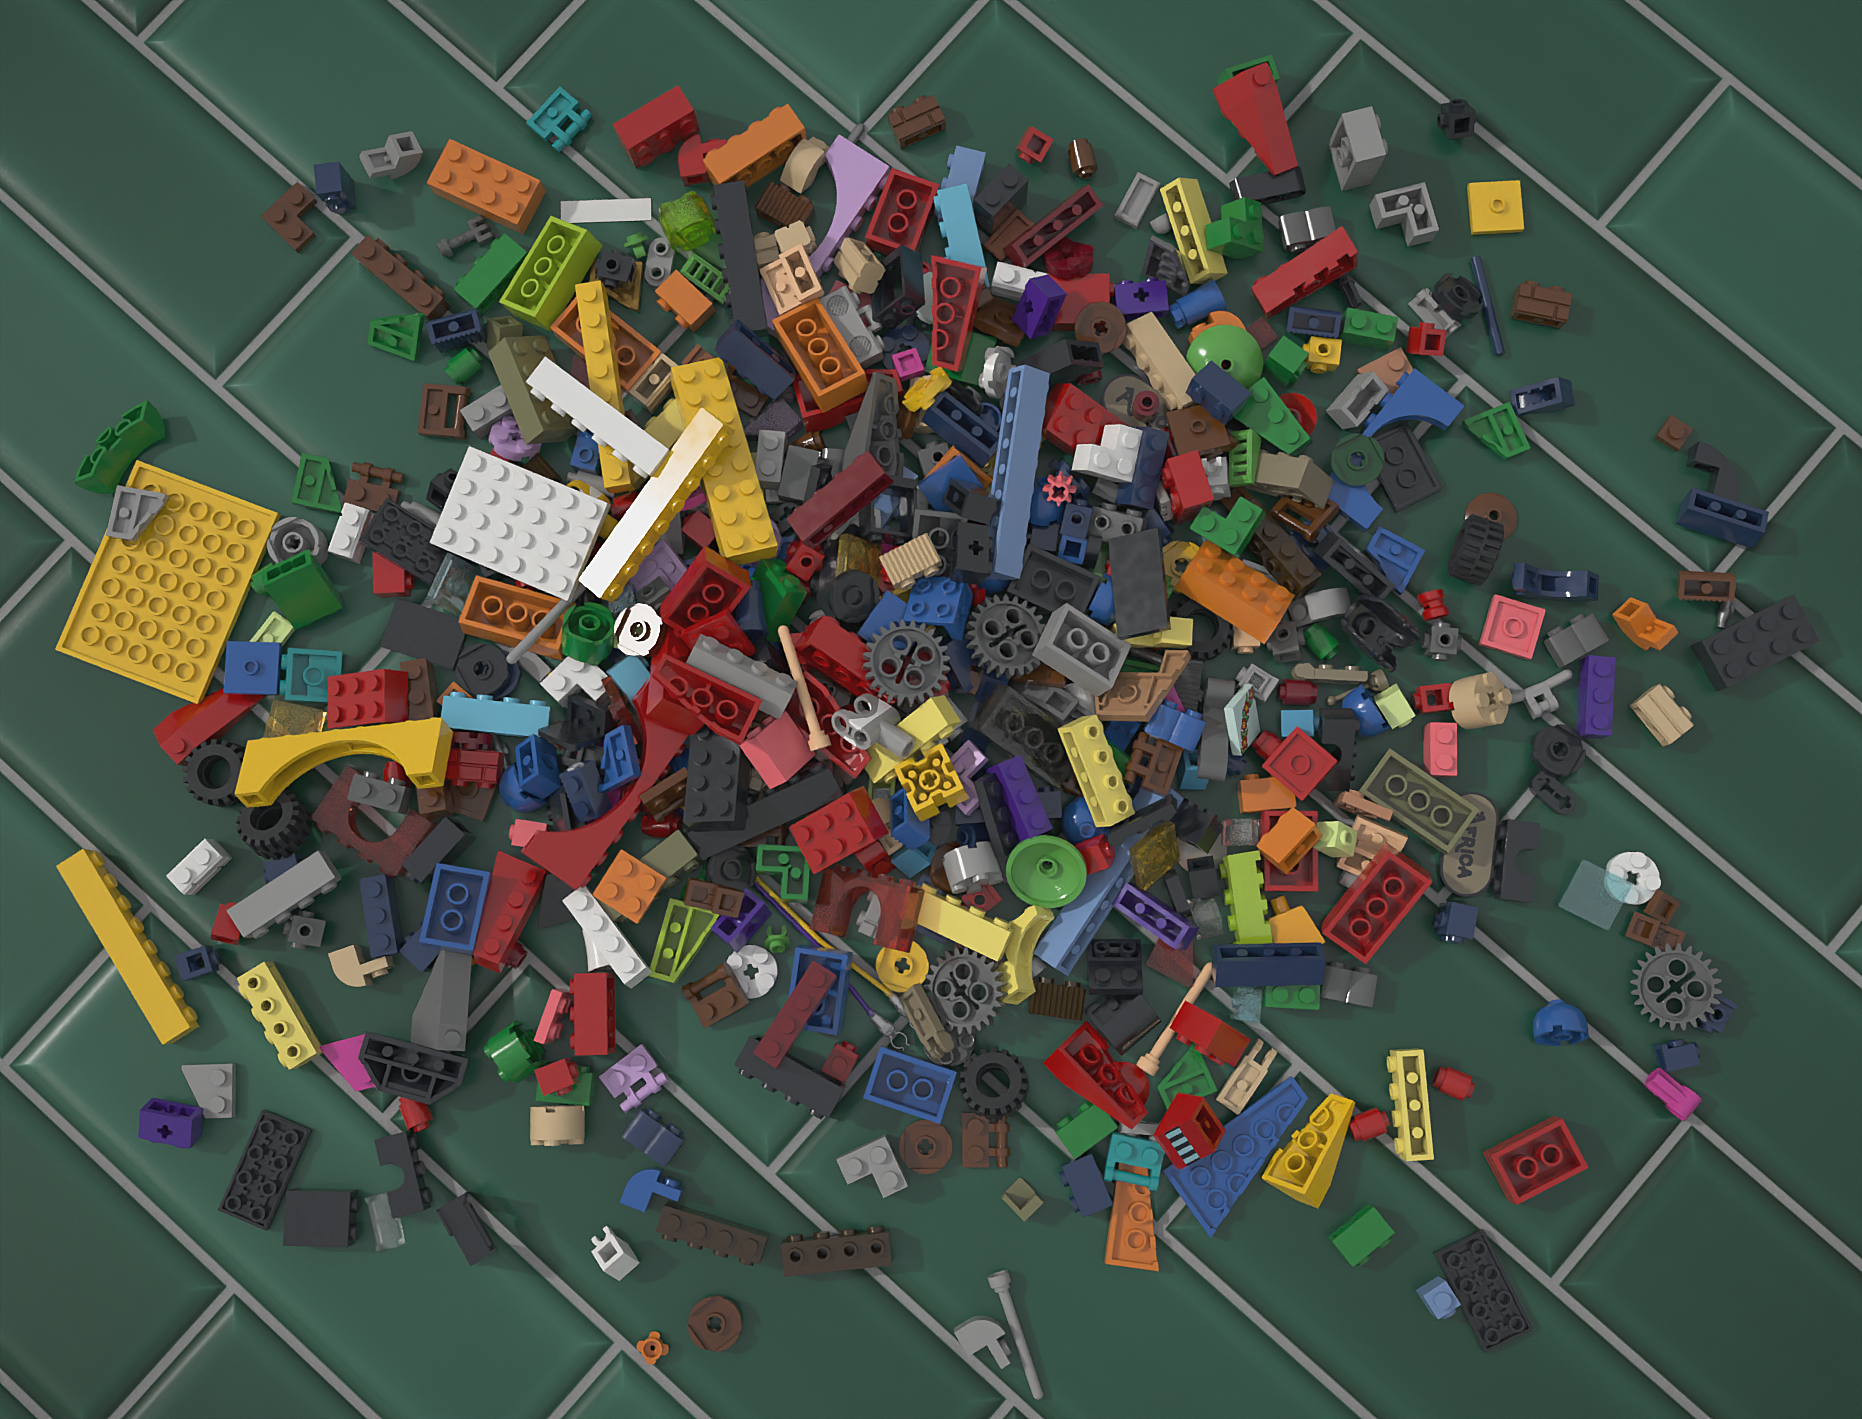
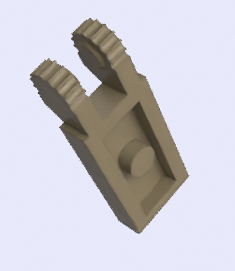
(1327, 674)
(926, 1022)

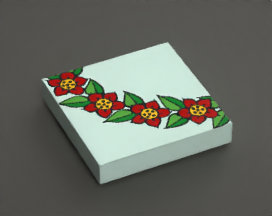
(1242, 719)

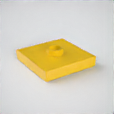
(1495, 207)

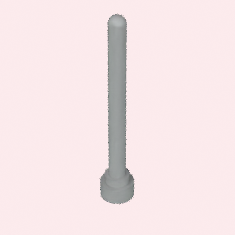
(543, 625)
(1000, 1283)

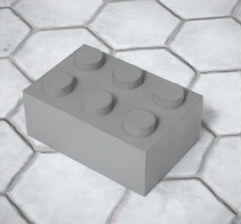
(1357, 148)
(1081, 650)

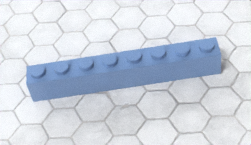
(1016, 468)
(1083, 916)

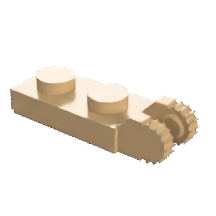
(1245, 1079)

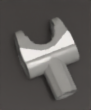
(873, 726)

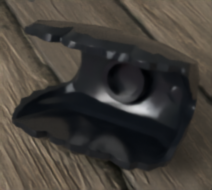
(1378, 629)

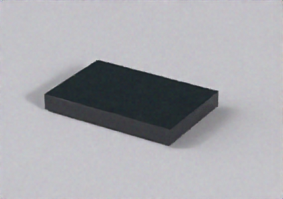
(1405, 469)
(424, 634)

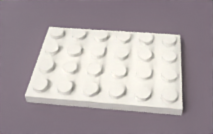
(520, 523)

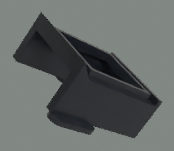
(467, 1228)

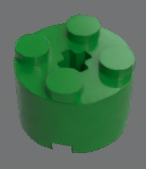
(588, 633)
(515, 1052)

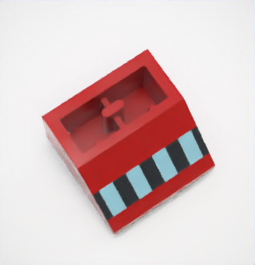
(1189, 1130)

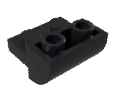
(1115, 967)
(1123, 1019)

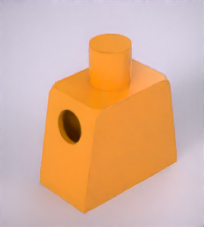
(1292, 924)

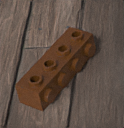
(399, 279)

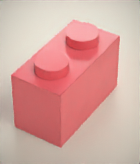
(1440, 749)

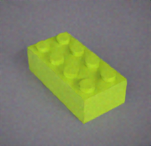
(550, 273)

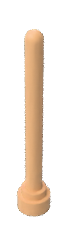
(817, 737)
(1150, 1061)

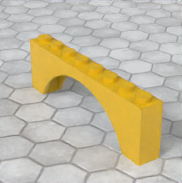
(278, 761)

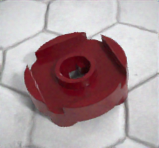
(1069, 258)
(472, 740)

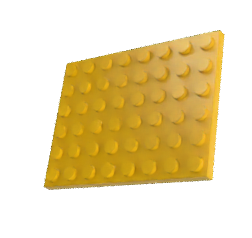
(174, 594)

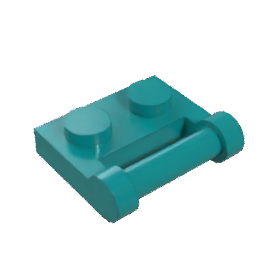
(1135, 1152)

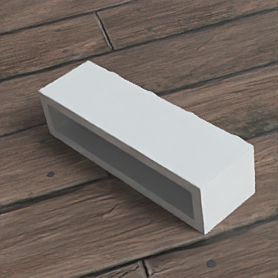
(607, 937)

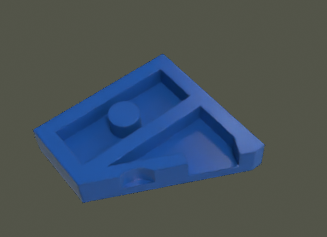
(1394, 557)
(619, 759)

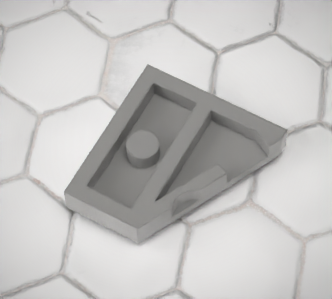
(133, 512)
(213, 1088)

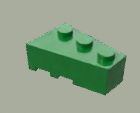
(1273, 420)

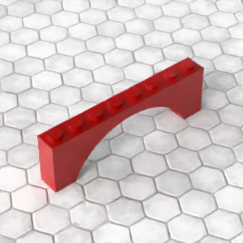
(575, 852)

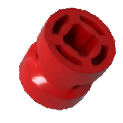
(1433, 605)

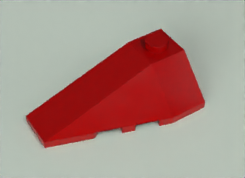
(202, 722)

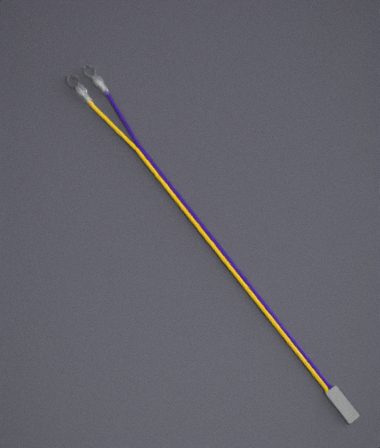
(541, 670)

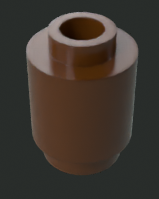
(1082, 158)

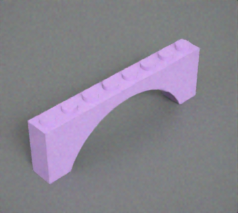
(857, 183)

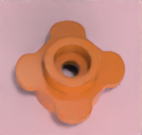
(652, 1355)

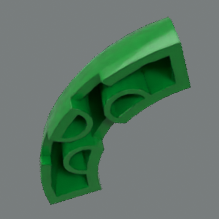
(119, 448)

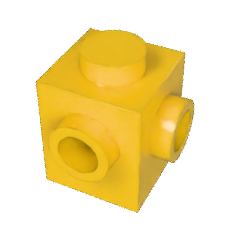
(1323, 354)

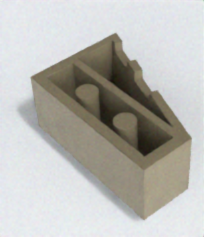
(1291, 477)

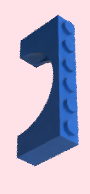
(1414, 400)

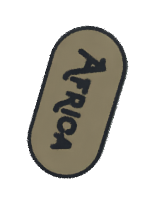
(1120, 395)
(1470, 863)

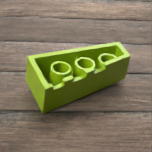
(1244, 898)

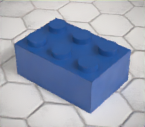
(455, 908)
(831, 1012)
(910, 1084)

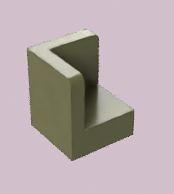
(502, 327)
(1022, 1199)

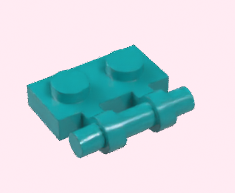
(554, 114)

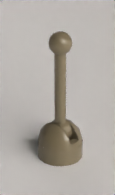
(1376, 682)

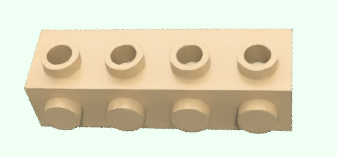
(1160, 361)

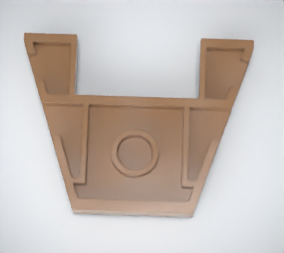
(1139, 694)

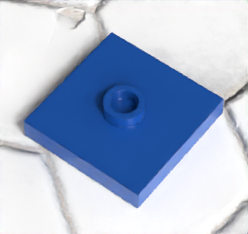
(936, 483)
(888, 609)
(252, 668)

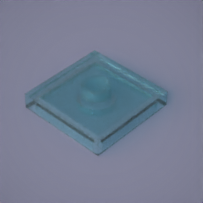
(453, 584)
(1595, 894)

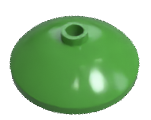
(1228, 343)
(1043, 883)

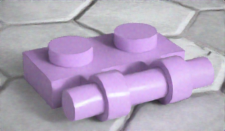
(628, 1072)

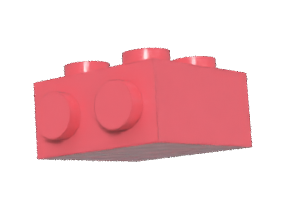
(776, 749)

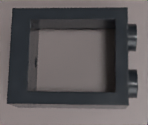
(906, 266)
(907, 492)

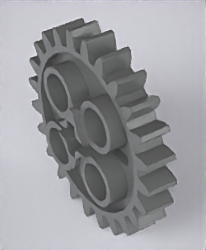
(993, 616)
(883, 653)
(1659, 967)
(981, 974)

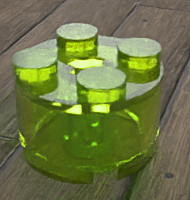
(686, 222)

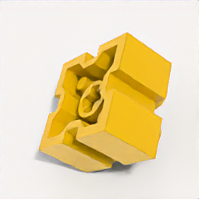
(931, 782)

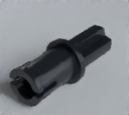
(1346, 285)
(965, 397)

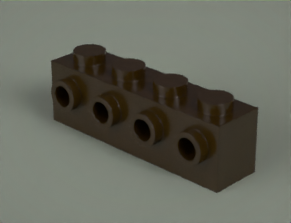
(1282, 557)
(713, 1233)
(837, 1251)

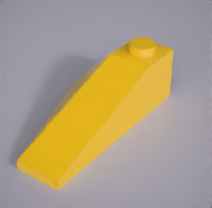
(1310, 1158)

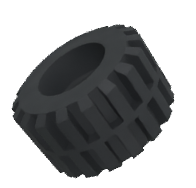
(1475, 550)
(1222, 630)
(200, 768)
(284, 836)
(990, 1061)

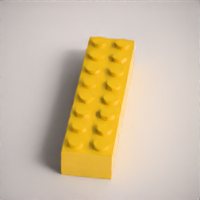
(732, 483)

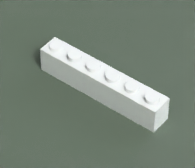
(598, 417)

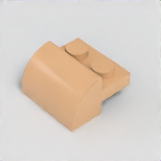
(792, 280)
(1369, 840)

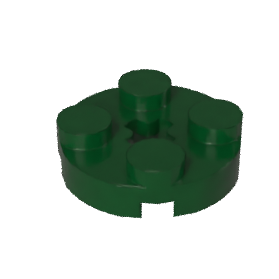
(1351, 474)

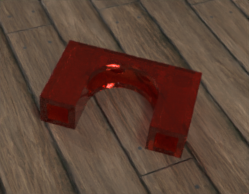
(338, 816)
(898, 903)

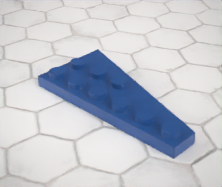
(1218, 1179)

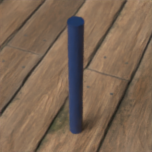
(1487, 306)

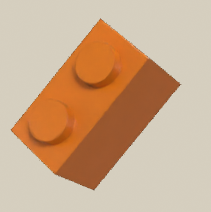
(685, 301)
(1263, 794)
(1289, 840)

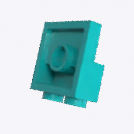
(308, 674)

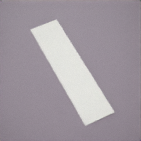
(606, 210)

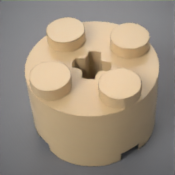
(1479, 701)
(557, 1125)

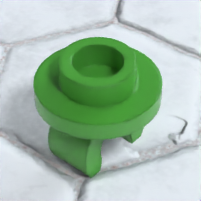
(636, 243)
(777, 943)

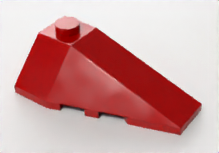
(1257, 112)
(816, 420)
(713, 701)
(841, 751)
(1090, 1071)

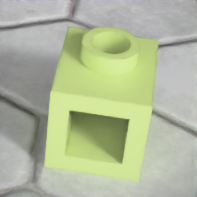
(1394, 707)
(1337, 839)

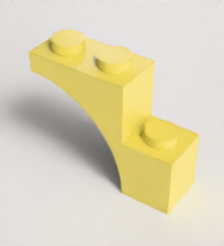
(1178, 637)
(1020, 953)

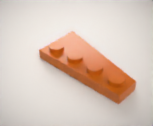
(1131, 1225)

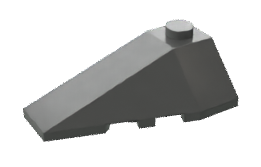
(1166, 263)
(877, 426)
(939, 529)
(443, 1006)

